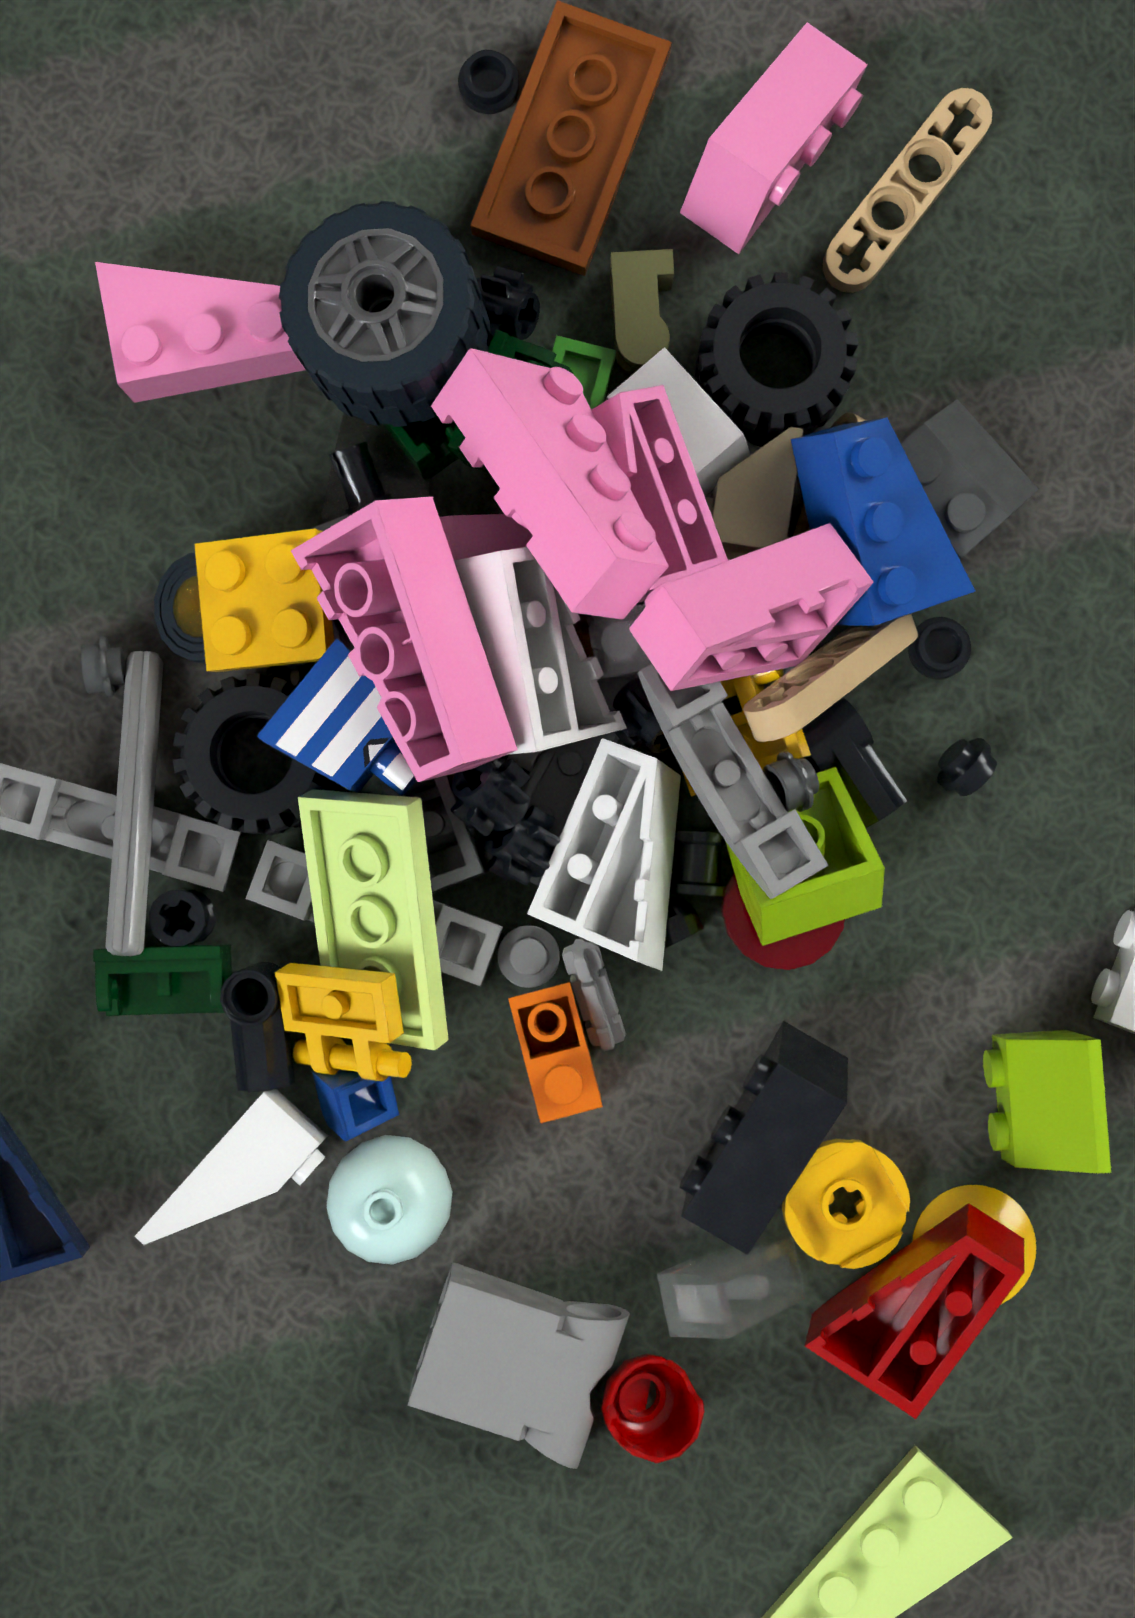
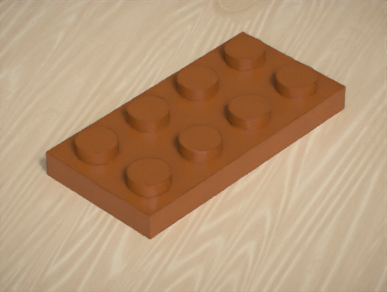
(571, 138)

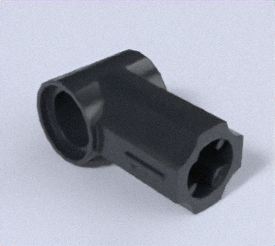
(844, 742)
(258, 1034)

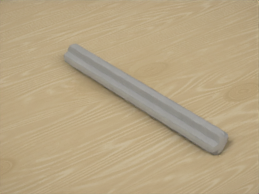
(134, 804)

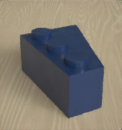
(33, 1221)

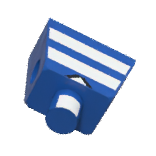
(336, 727)

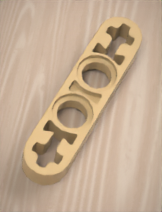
(908, 193)
(826, 677)

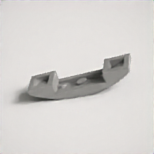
(732, 785)
(86, 818)
(462, 938)

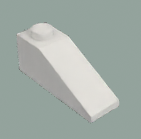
(247, 1164)

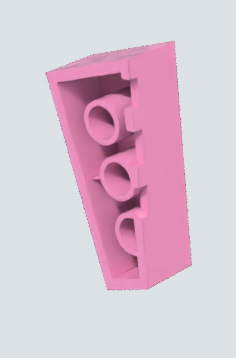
(555, 479)

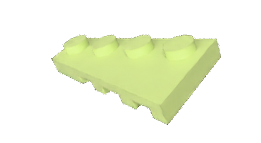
(895, 1548)

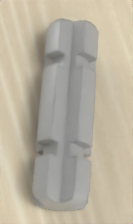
(594, 994)

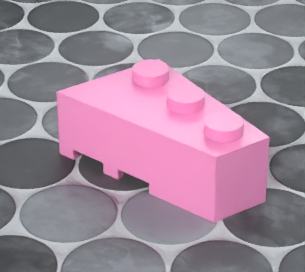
(771, 135)
(662, 479)

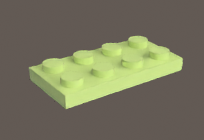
(377, 899)

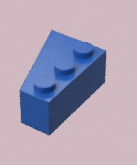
(877, 505)

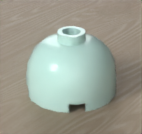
(389, 1199)

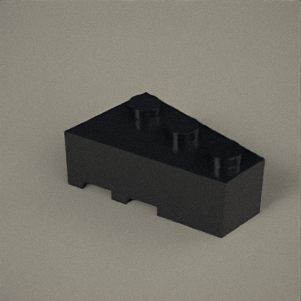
(766, 1138)

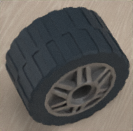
(382, 310)

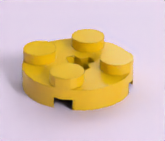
(880, 1211)

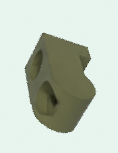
(635, 305)

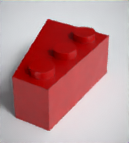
(920, 1308)

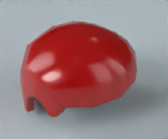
(666, 1426)

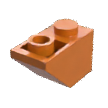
(555, 1052)

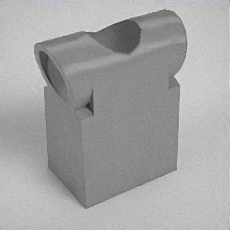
(516, 1361)

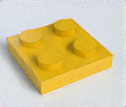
(259, 603)

